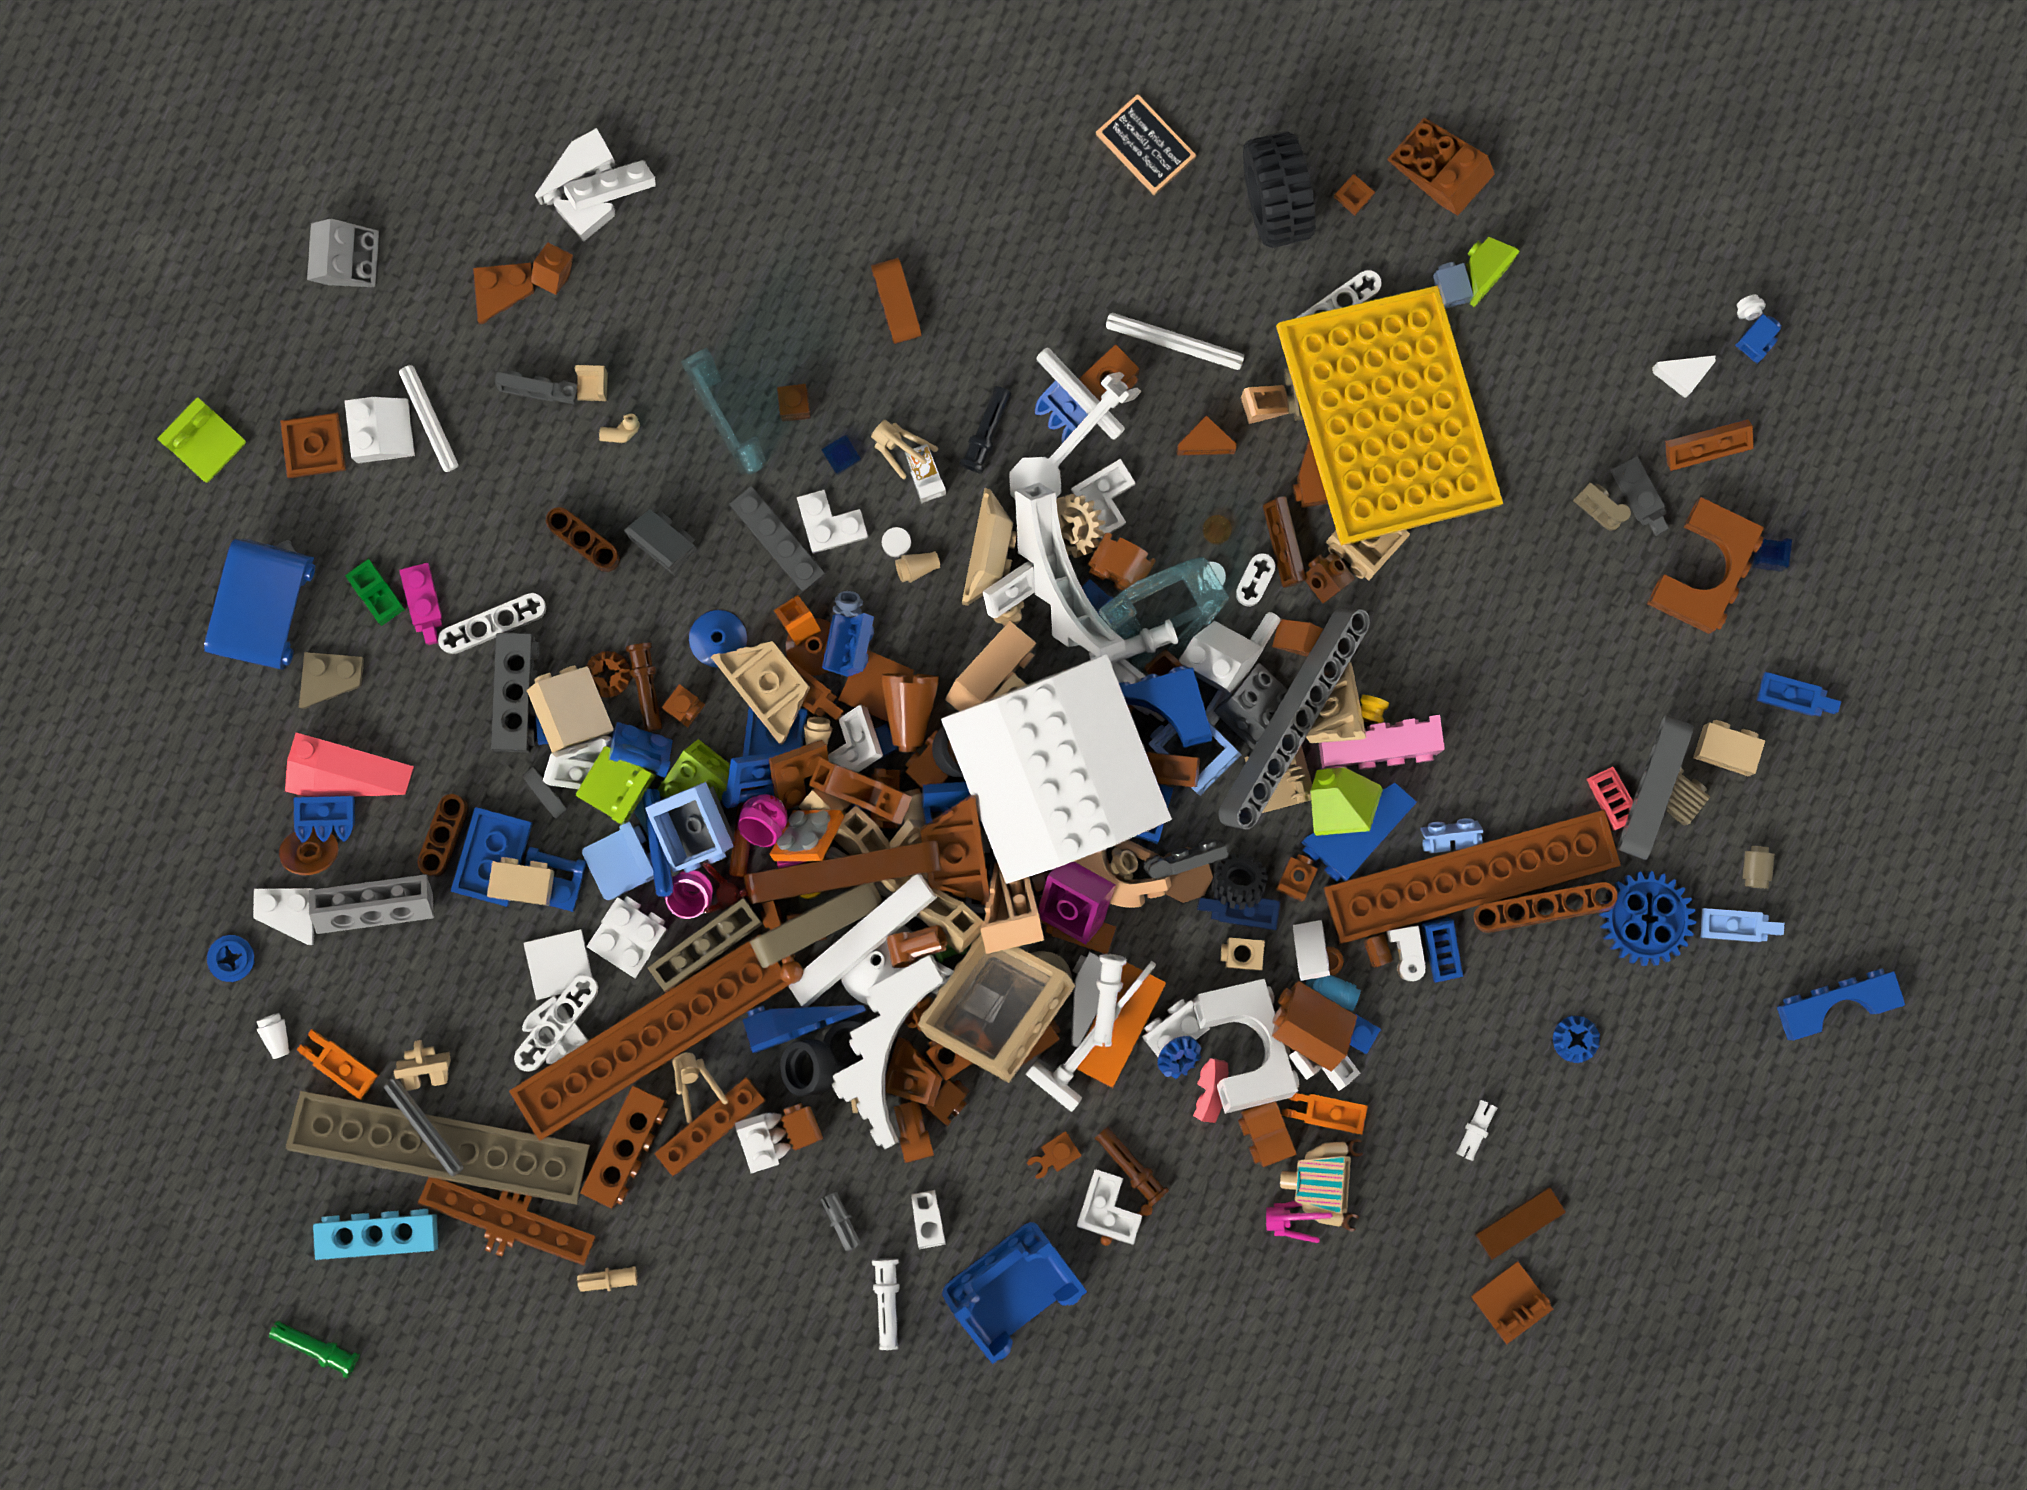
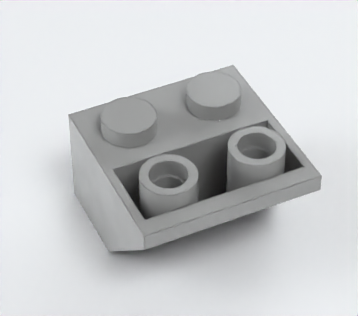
(342, 254)

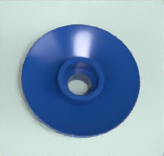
(712, 622)

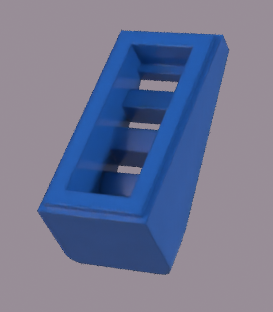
(1430, 939)

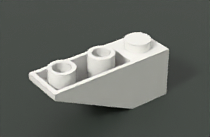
(581, 159)

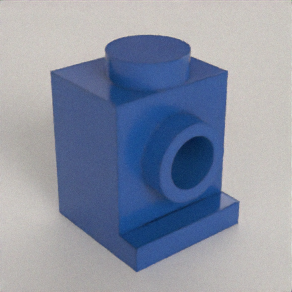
(1759, 338)

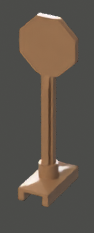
(1184, 885)

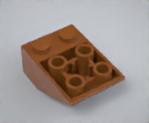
(1442, 165)

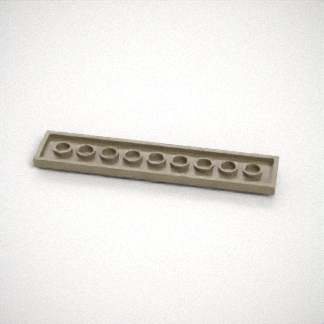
(389, 1141)

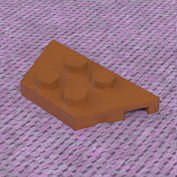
(960, 852)

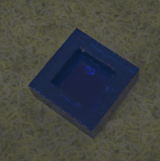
(841, 455)

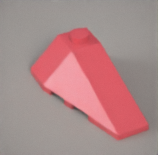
(331, 769)

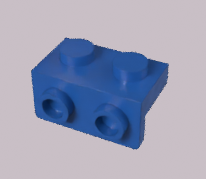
(848, 644)

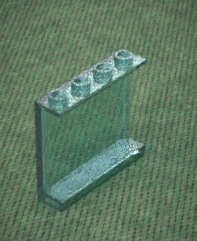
(702, 376)

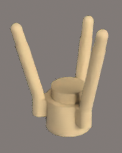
(889, 436)
(687, 1072)

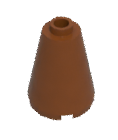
(909, 707)

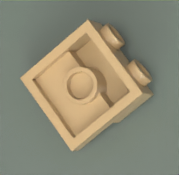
(1367, 555)

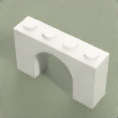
(1253, 1006)

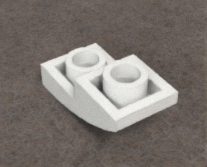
(1311, 950)

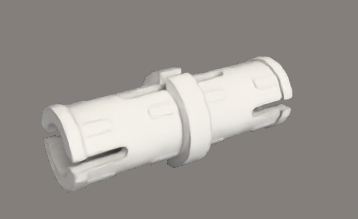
(1476, 1130)

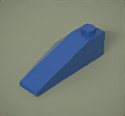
(778, 1026)

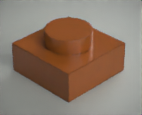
(1354, 194)

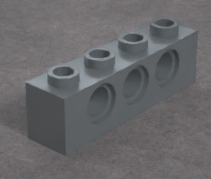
(507, 648)

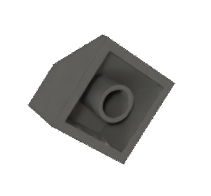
(661, 541)

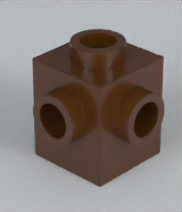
(1328, 576)

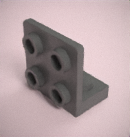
(1252, 705)

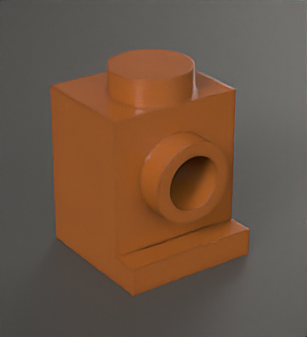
(683, 706)
(1291, 887)

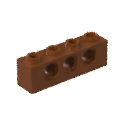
(710, 1127)
(596, 1184)

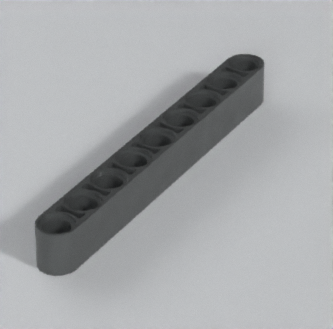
(1294, 718)

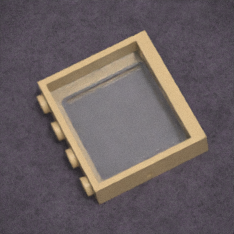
(996, 1007)

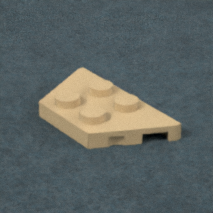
(766, 684)
(1341, 714)

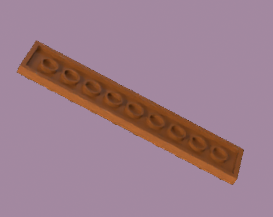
(1471, 876)
(646, 1040)

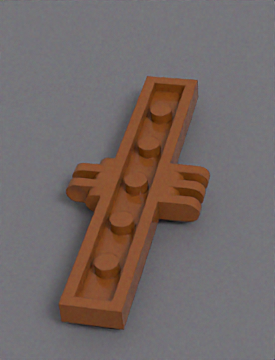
(507, 1220)

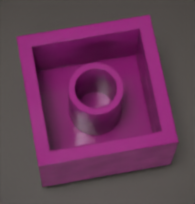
(1075, 901)

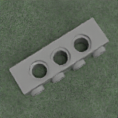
(371, 904)

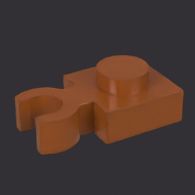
(1058, 1153)

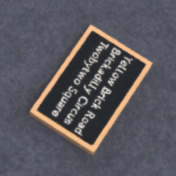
(1145, 144)

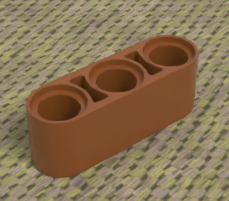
(896, 300)

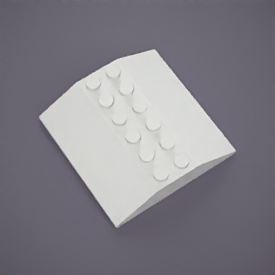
(1057, 769)

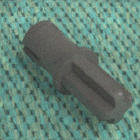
(840, 1220)

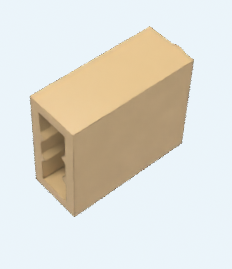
(569, 708)

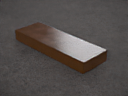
(1284, 542)
(1520, 1223)

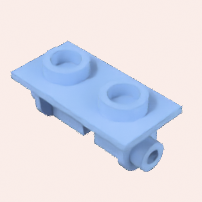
(1464, 832)

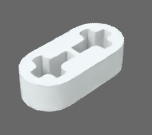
(1248, 577)

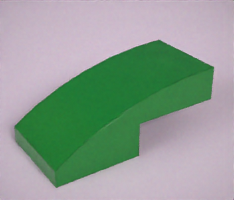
(375, 592)

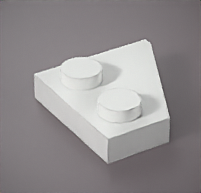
(571, 765)
(285, 911)

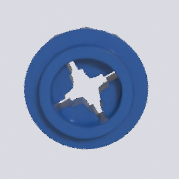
(218, 953)
(1562, 1039)
(1174, 1050)

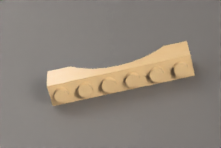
(961, 925)

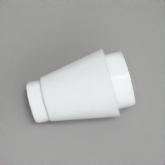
(274, 1035)

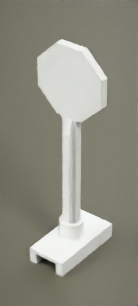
(1044, 470)
(1057, 1082)

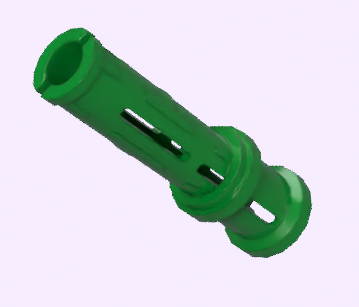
(326, 1354)

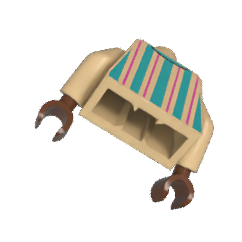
(1324, 1181)

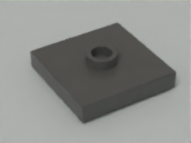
(692, 827)

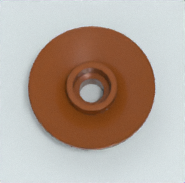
(805, 658)
(295, 854)

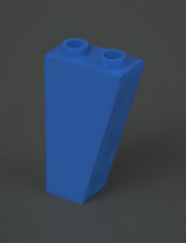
(1347, 851)

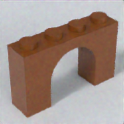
(1737, 540)

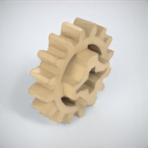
(1086, 523)

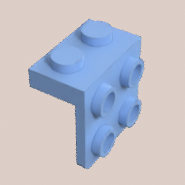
(619, 861)

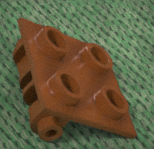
(1512, 1302)

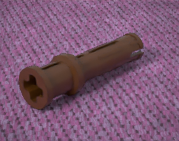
(643, 673)
(1140, 1177)

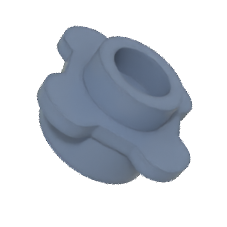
(848, 604)

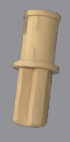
(607, 1279)

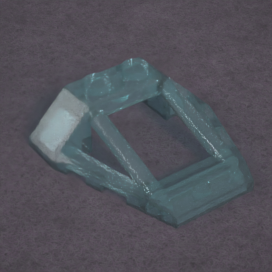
(1203, 586)

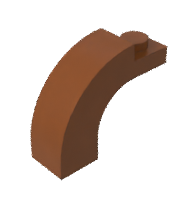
(860, 790)

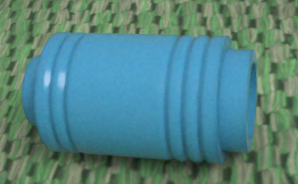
(1337, 990)

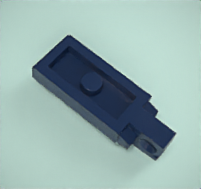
(1262, 915)

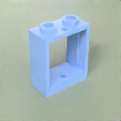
(1214, 769)
(669, 838)

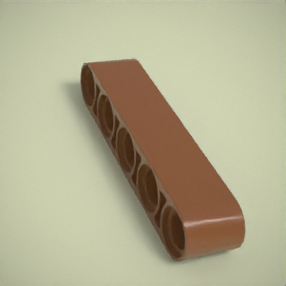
(1557, 898)

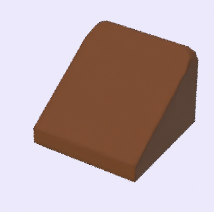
(1378, 950)

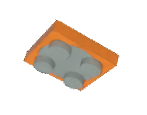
(807, 835)

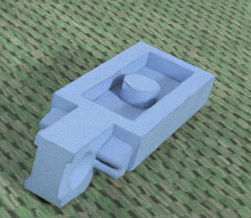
(1738, 925)

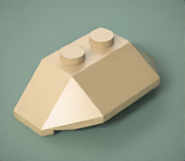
(989, 549)

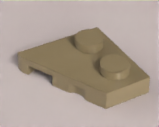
(328, 676)

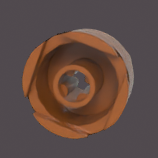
(1119, 562)

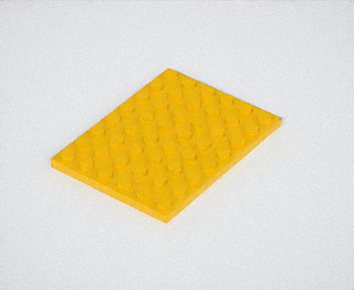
(1389, 415)

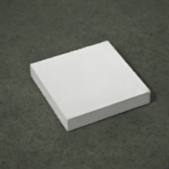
(557, 962)

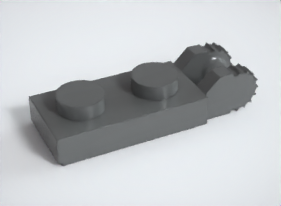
(1184, 859)

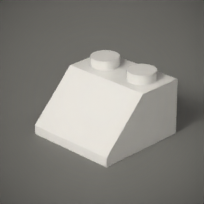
(379, 428)
(1221, 657)

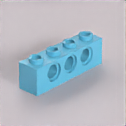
(329, 1244)

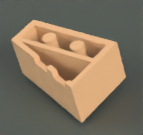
(992, 668)
(1010, 914)

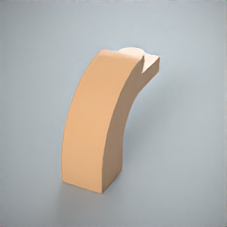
(1129, 892)

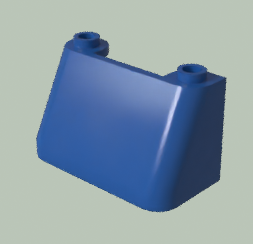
(257, 603)
(1010, 1289)

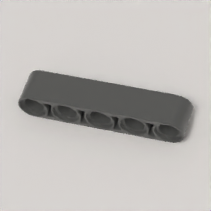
(1655, 787)

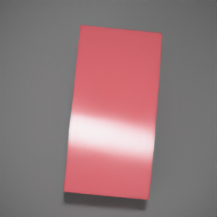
(1209, 1103)

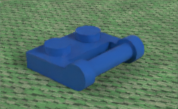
(641, 748)
(747, 773)
(564, 892)

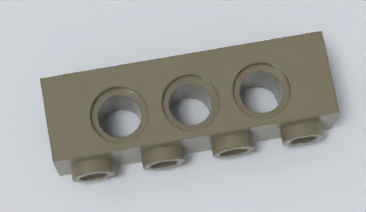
(705, 945)

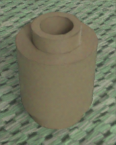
(1758, 867)

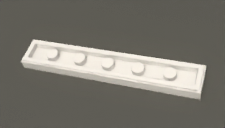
(862, 939)

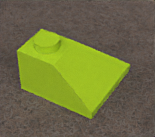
(1487, 265)
(1343, 801)

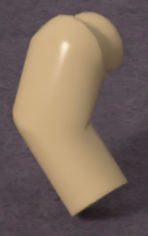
(623, 432)

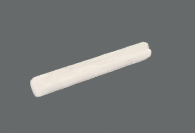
(1078, 391)
(428, 418)

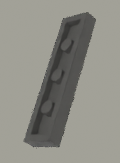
(777, 539)

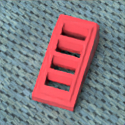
(1613, 822)

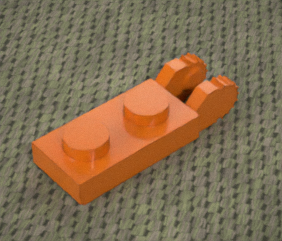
(340, 1066)
(1330, 1113)

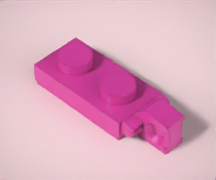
(422, 601)

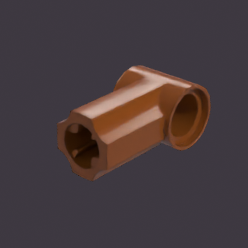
(908, 947)
(914, 1138)

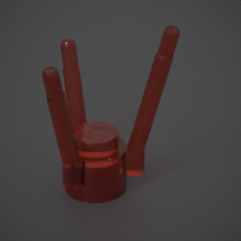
(727, 893)

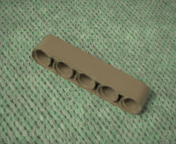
(816, 923)

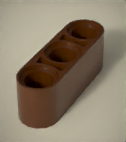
(576, 527)
(443, 820)

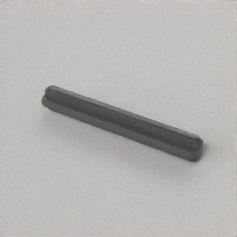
(424, 1127)

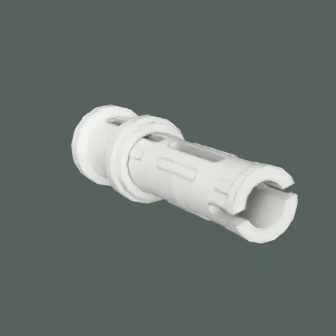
(1146, 641)
(1109, 986)
(886, 1288)

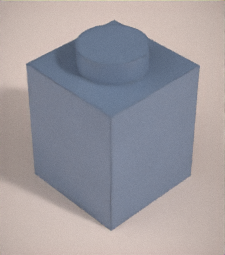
(1453, 284)

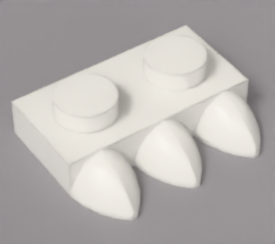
(572, 1040)
(760, 1141)

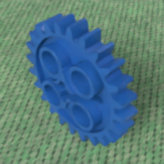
(1674, 921)

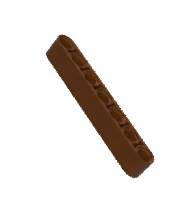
(843, 872)

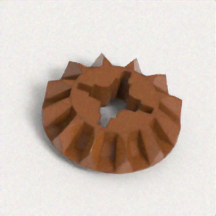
(618, 681)

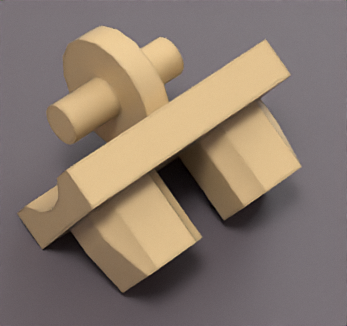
(420, 1062)

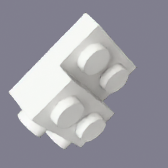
(628, 936)

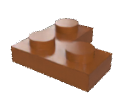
(790, 770)

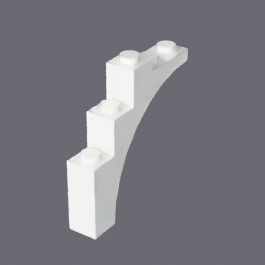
(1042, 543)
(873, 1040)

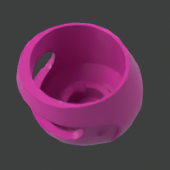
(762, 820)
(688, 904)

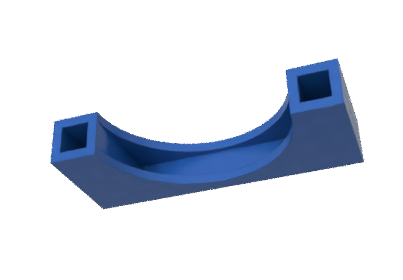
(1176, 700)

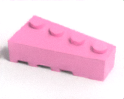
(1386, 743)

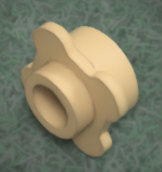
(1013, 615)
(1123, 863)

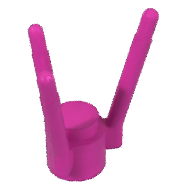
(1279, 1218)

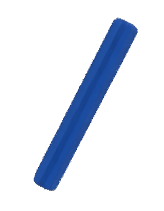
(660, 864)

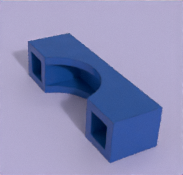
(1806, 1015)

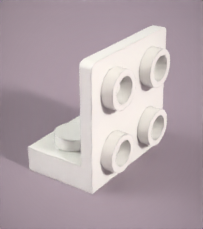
(1179, 1023)

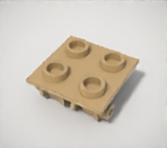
(1294, 785)

